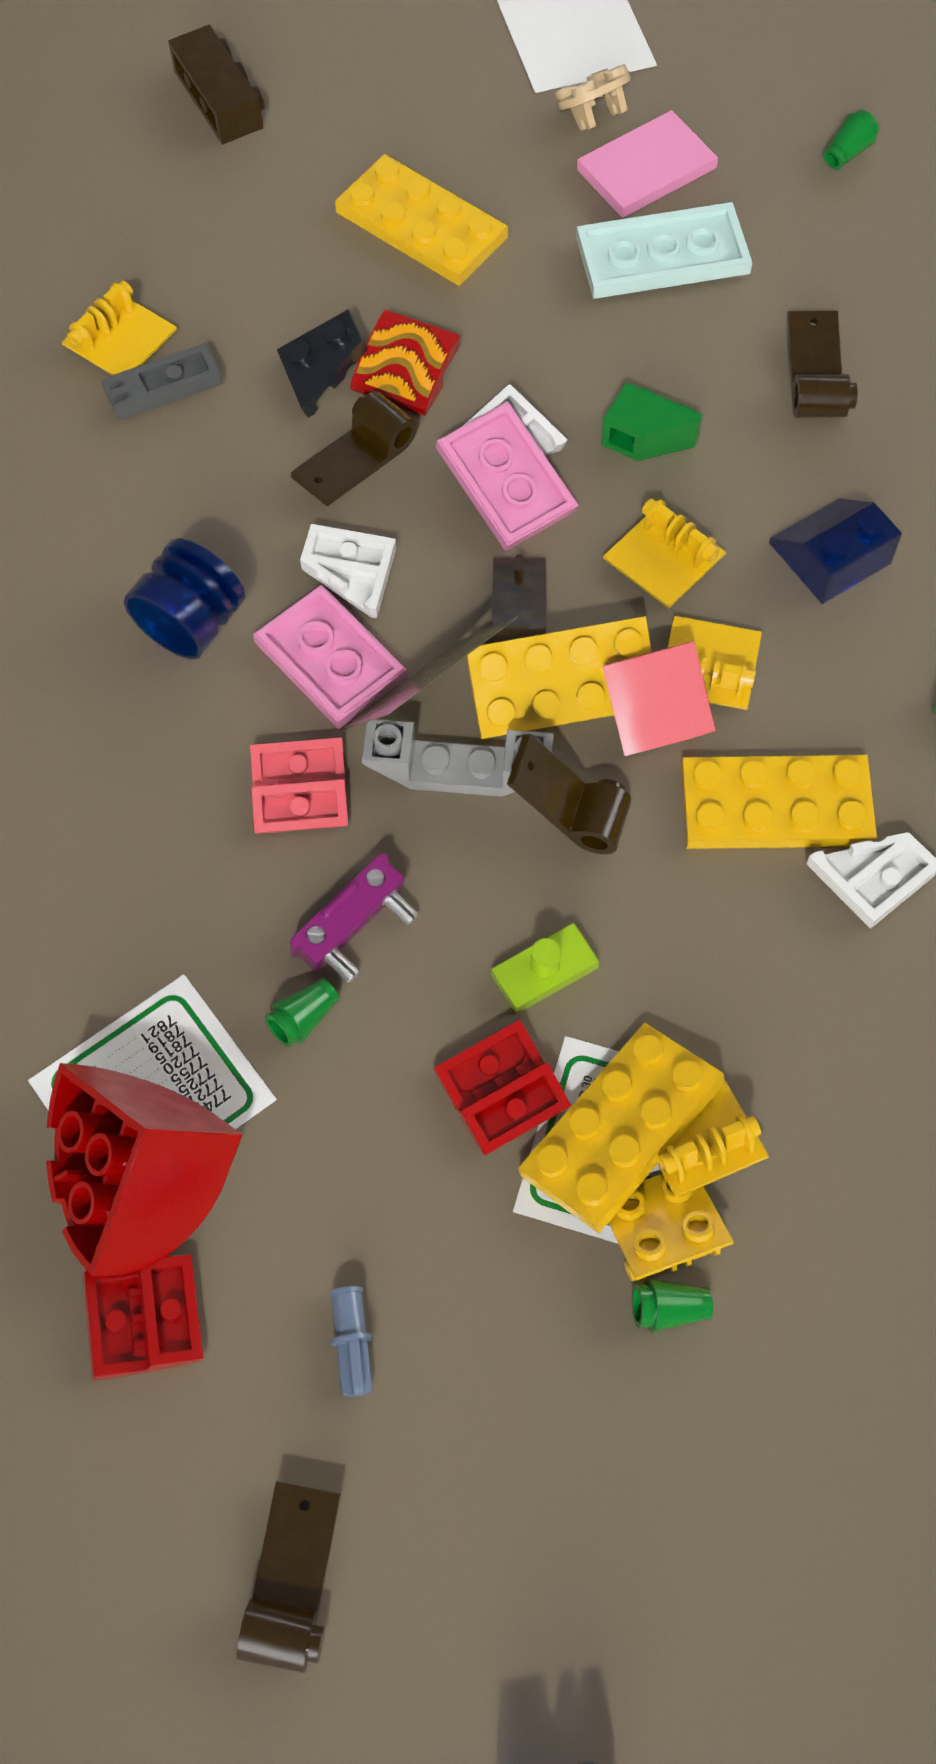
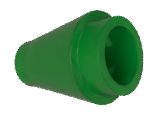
(852, 138)
(299, 1013)
(669, 1304)

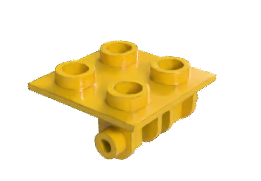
(118, 332)
(664, 553)
(725, 658)
(713, 1146)
(666, 1230)

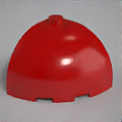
(132, 1166)

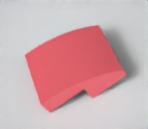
(659, 698)
(299, 785)

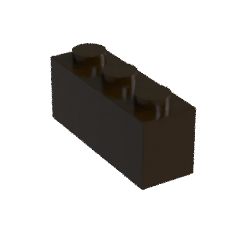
(217, 84)

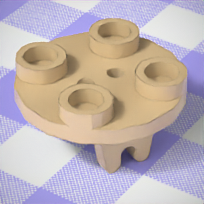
(601, 84)

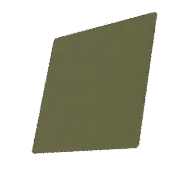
(427, 675)

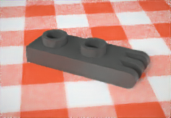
(161, 381)

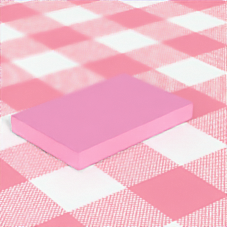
(647, 163)
(506, 476)
(330, 656)

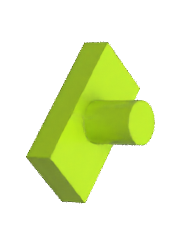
(544, 968)

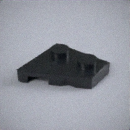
(322, 358)

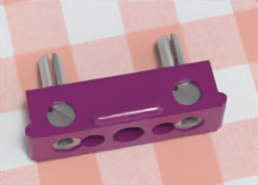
(347, 914)

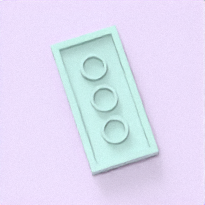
(663, 250)

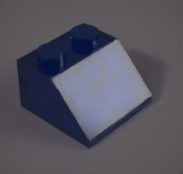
(838, 546)

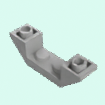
(442, 766)

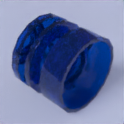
(184, 598)

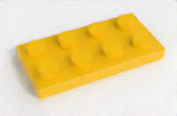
(421, 219)
(550, 676)
(777, 801)
(621, 1126)

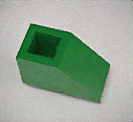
(648, 425)

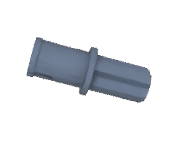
(351, 1341)

